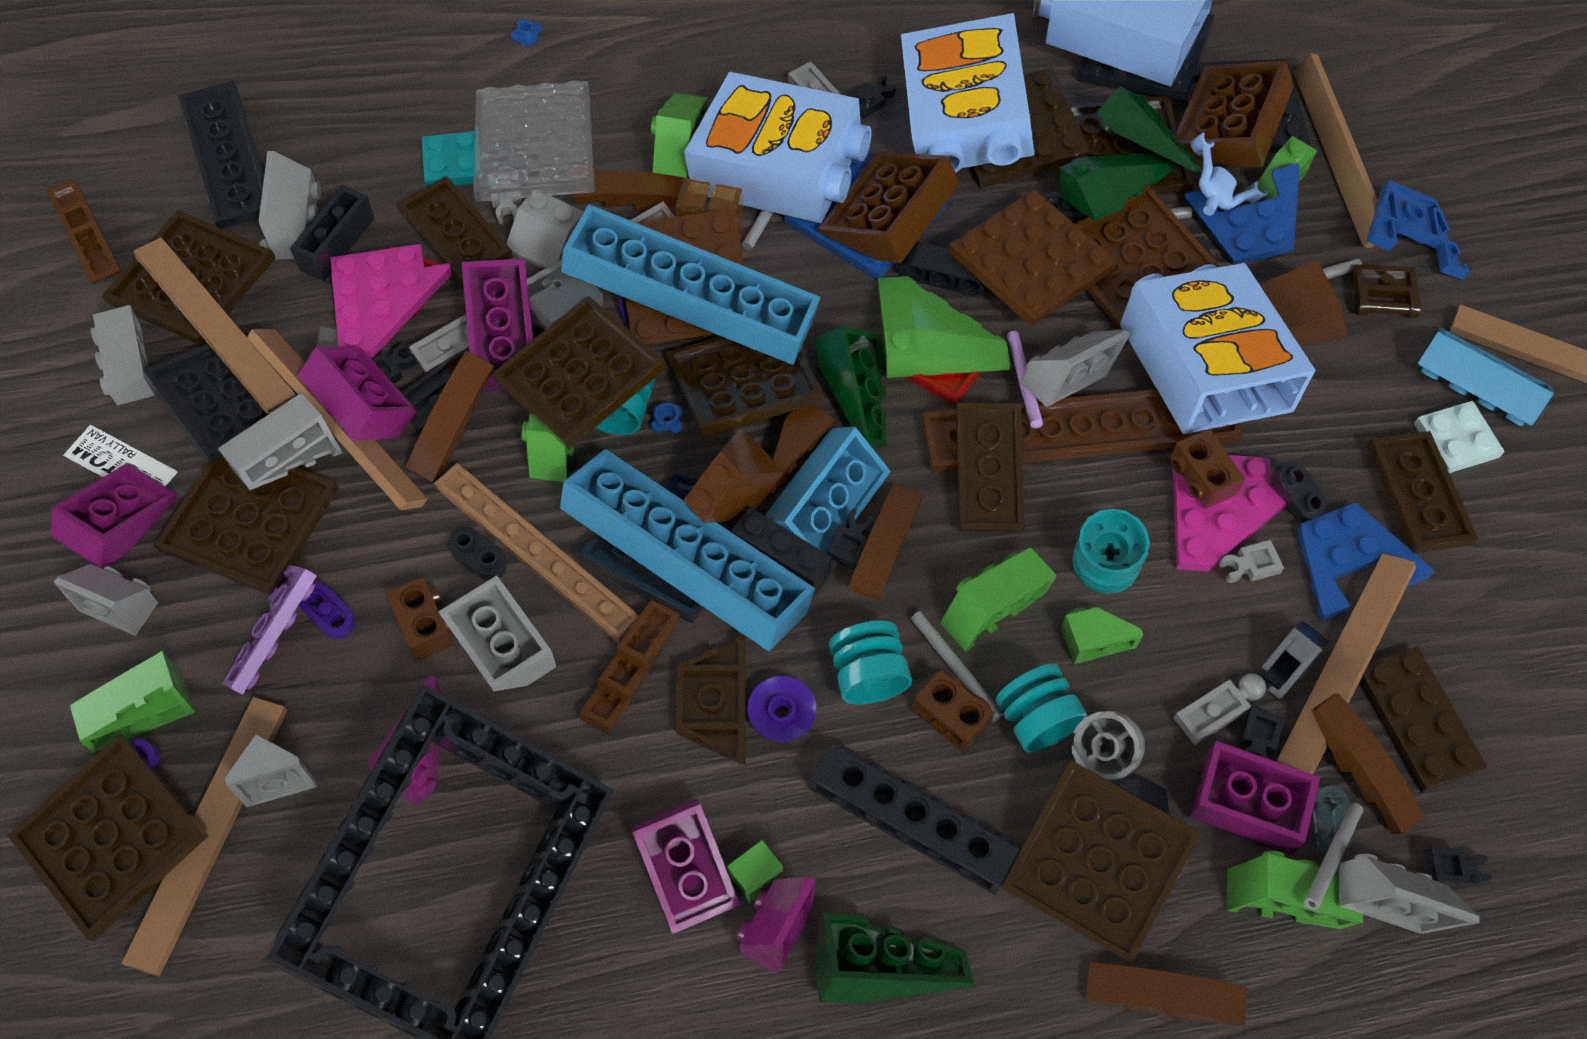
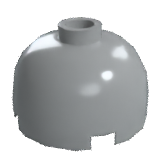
(1108, 744)

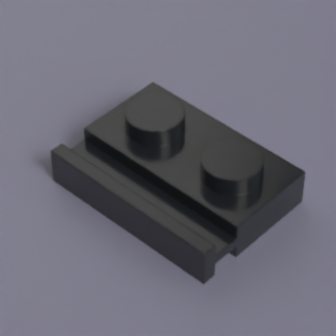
(425, 394)

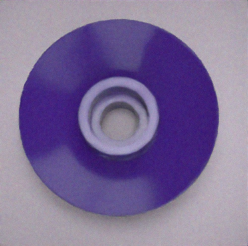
(785, 694)

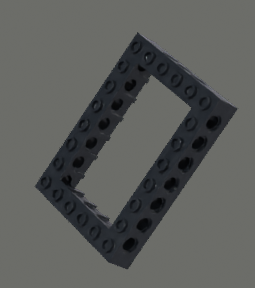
(578, 807)

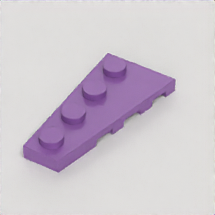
(268, 628)

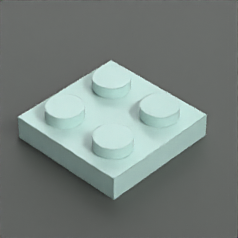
(1461, 436)

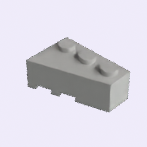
(280, 442)

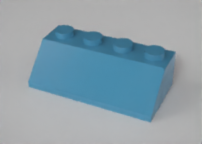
(1485, 376)
(831, 482)

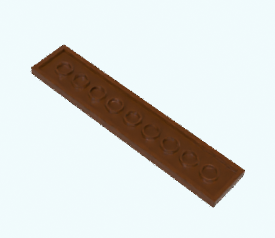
(1079, 429)

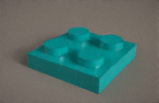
(449, 156)

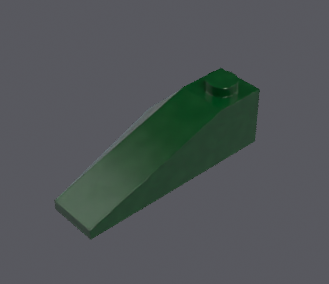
(1139, 122)
(1104, 183)
(853, 369)
(875, 963)

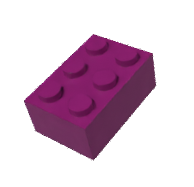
(356, 393)
(1255, 798)

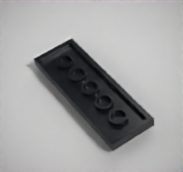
(224, 153)

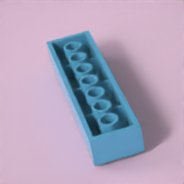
(689, 284)
(690, 555)

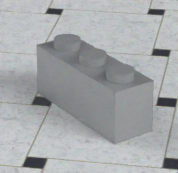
(121, 355)

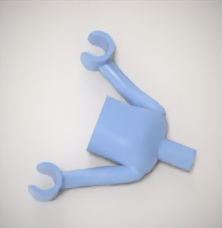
(1219, 184)

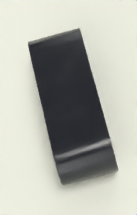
(938, 268)

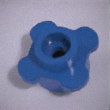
(526, 33)
(663, 411)

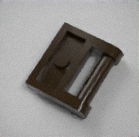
(1386, 282)

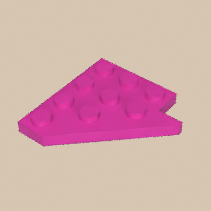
(380, 293)
(1215, 532)

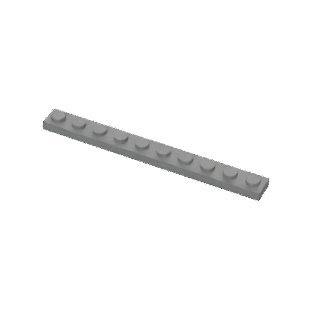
(452, 339)

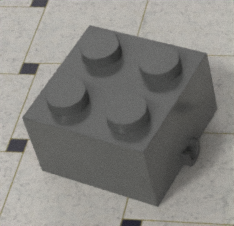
(555, 302)

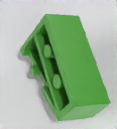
(674, 130)
(545, 453)
(996, 594)
(132, 703)
(1282, 886)

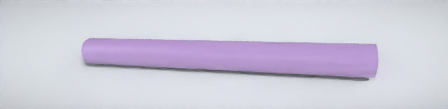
(1020, 366)

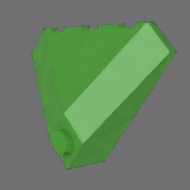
(932, 337)

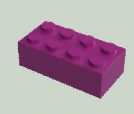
(496, 311)

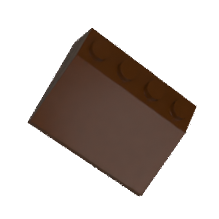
(1237, 111)
(891, 204)

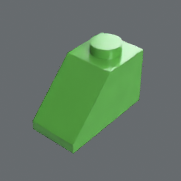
(1291, 153)
(1097, 634)

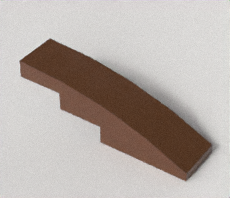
(631, 188)
(84, 231)
(449, 416)
(885, 541)
(630, 666)
(1372, 768)
(1167, 993)

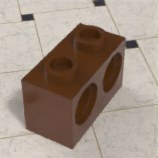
(1213, 465)
(417, 620)
(946, 716)

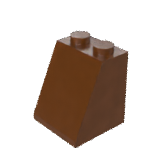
(1307, 304)
(734, 481)

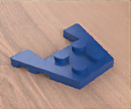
(1417, 217)
(1256, 228)
(1344, 544)

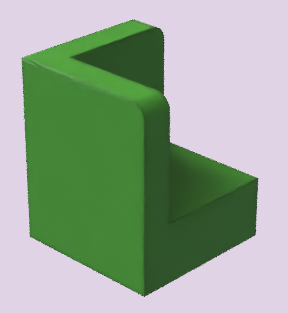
(754, 870)

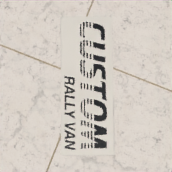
(105, 454)

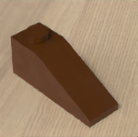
(798, 439)

